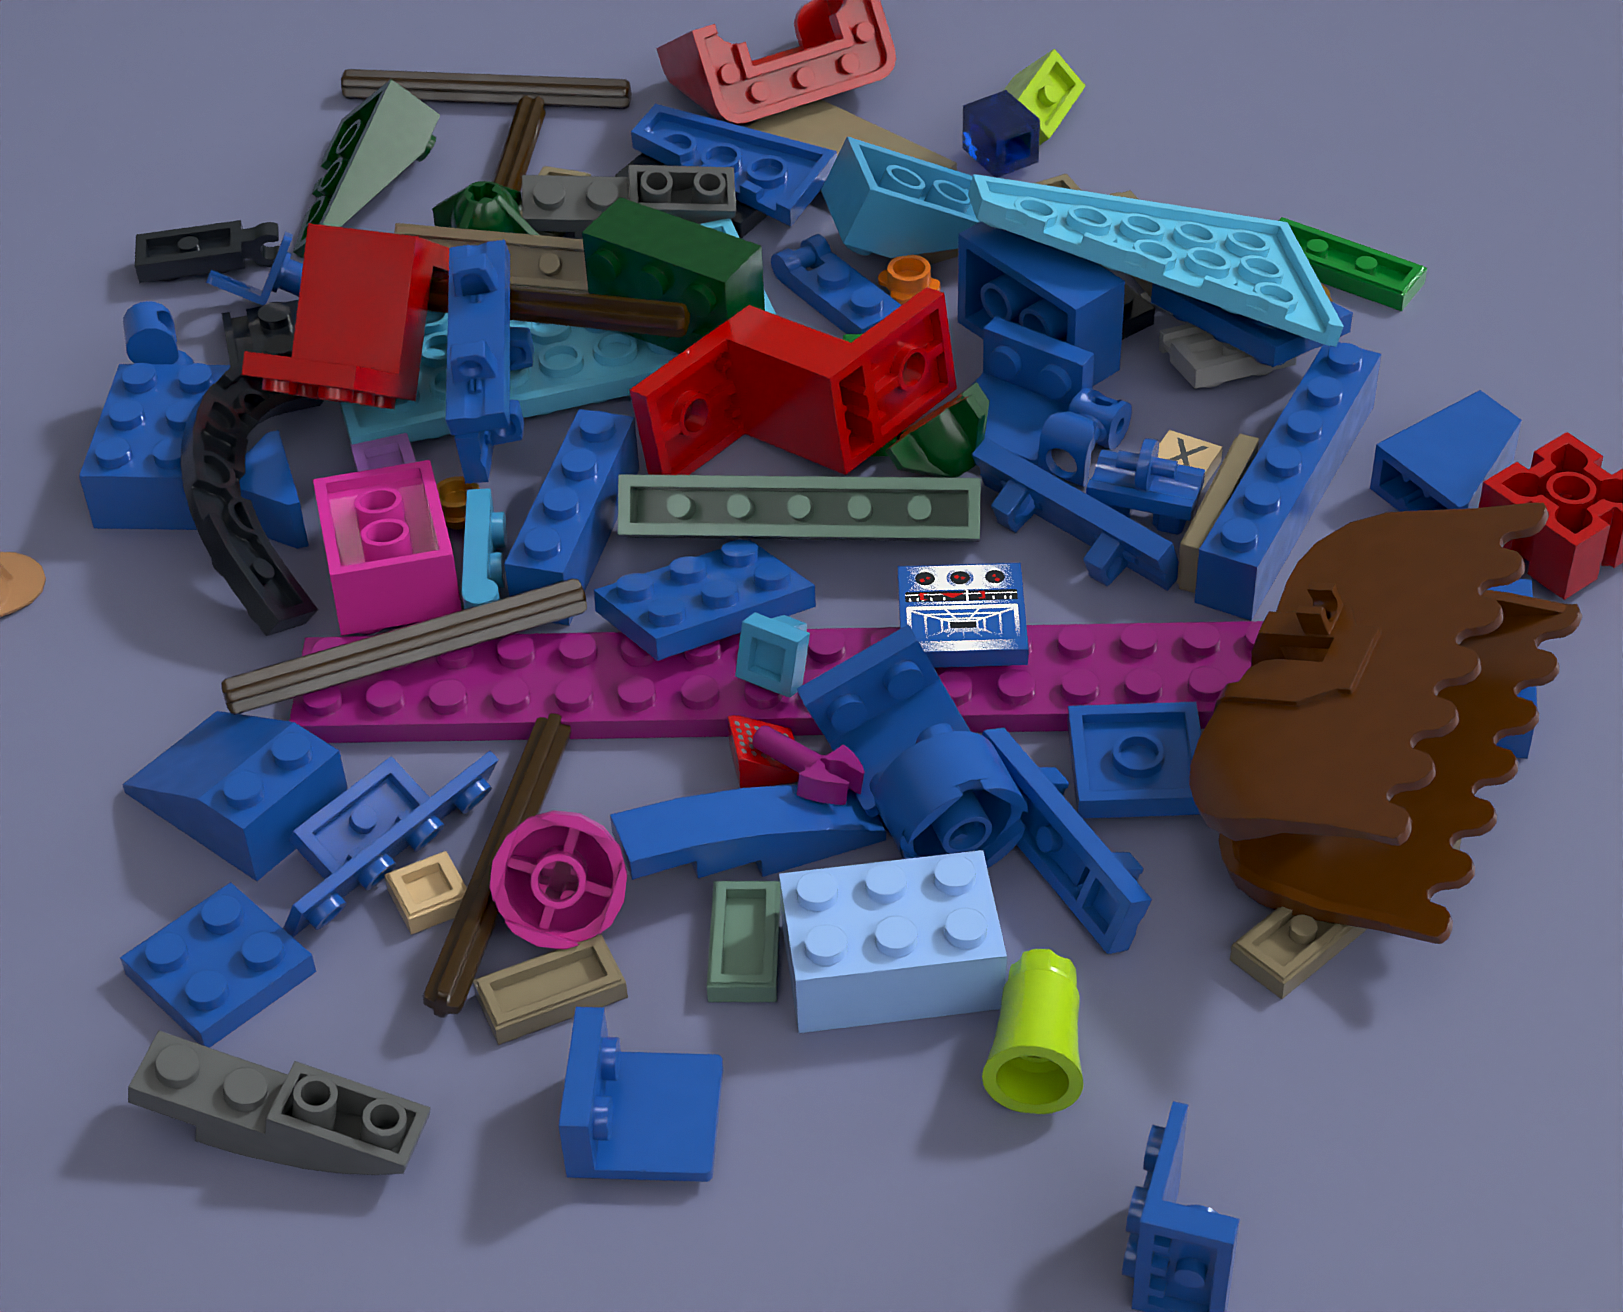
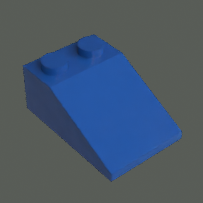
(242, 786)

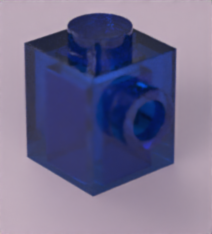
(1000, 133)

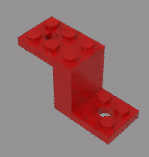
(357, 318)
(796, 388)

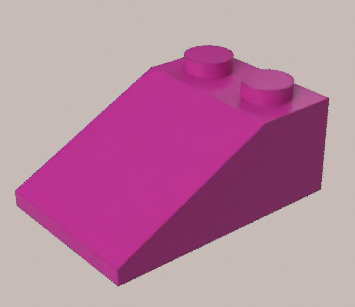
(387, 547)

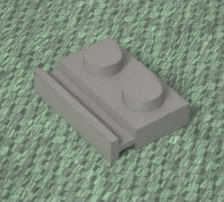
(1208, 361)

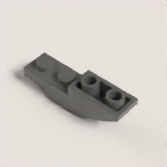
(576, 201)
(278, 1117)

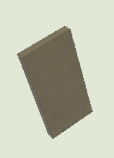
(829, 125)

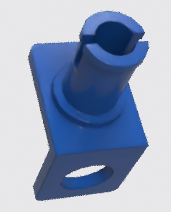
(283, 275)

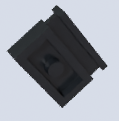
(263, 330)

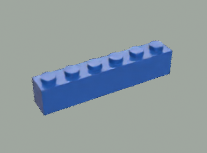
(1286, 480)

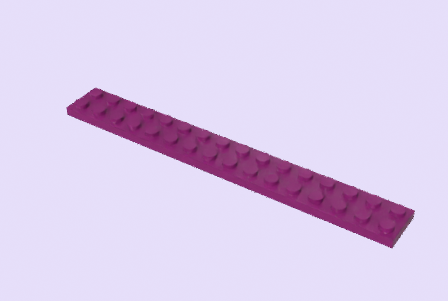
(618, 690)

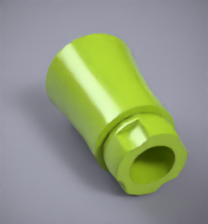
(1035, 1043)

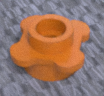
(907, 277)

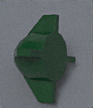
(483, 207)
(945, 438)

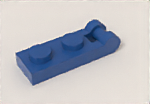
(832, 286)

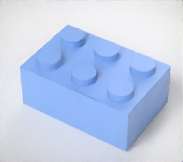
(892, 941)

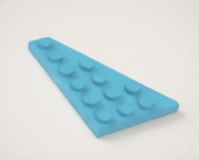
(1210, 255)

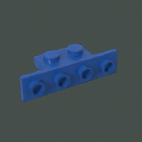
(371, 824)

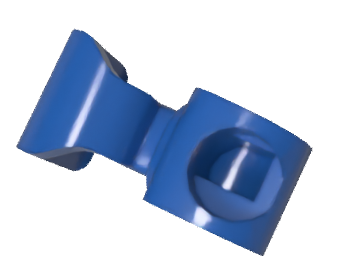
(152, 335)
(1089, 421)

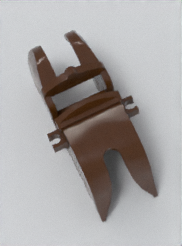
(1379, 718)

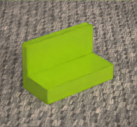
(1047, 90)

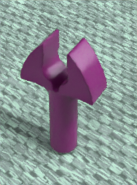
(820, 776)

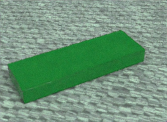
(1359, 267)

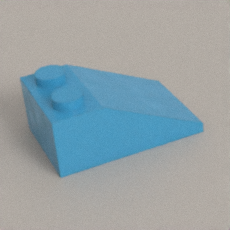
(896, 202)

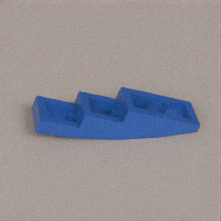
(741, 828)

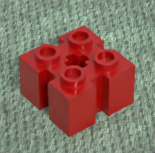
(1582, 509)

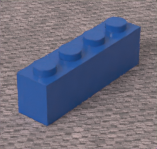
(575, 505)

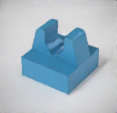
(773, 653)

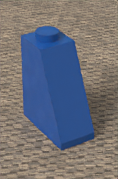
(1446, 456)

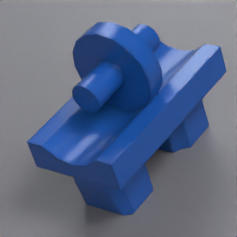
(1148, 485)

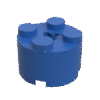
(950, 797)

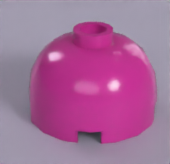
(558, 879)

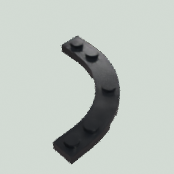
(227, 524)

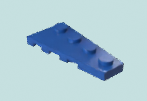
(769, 170)

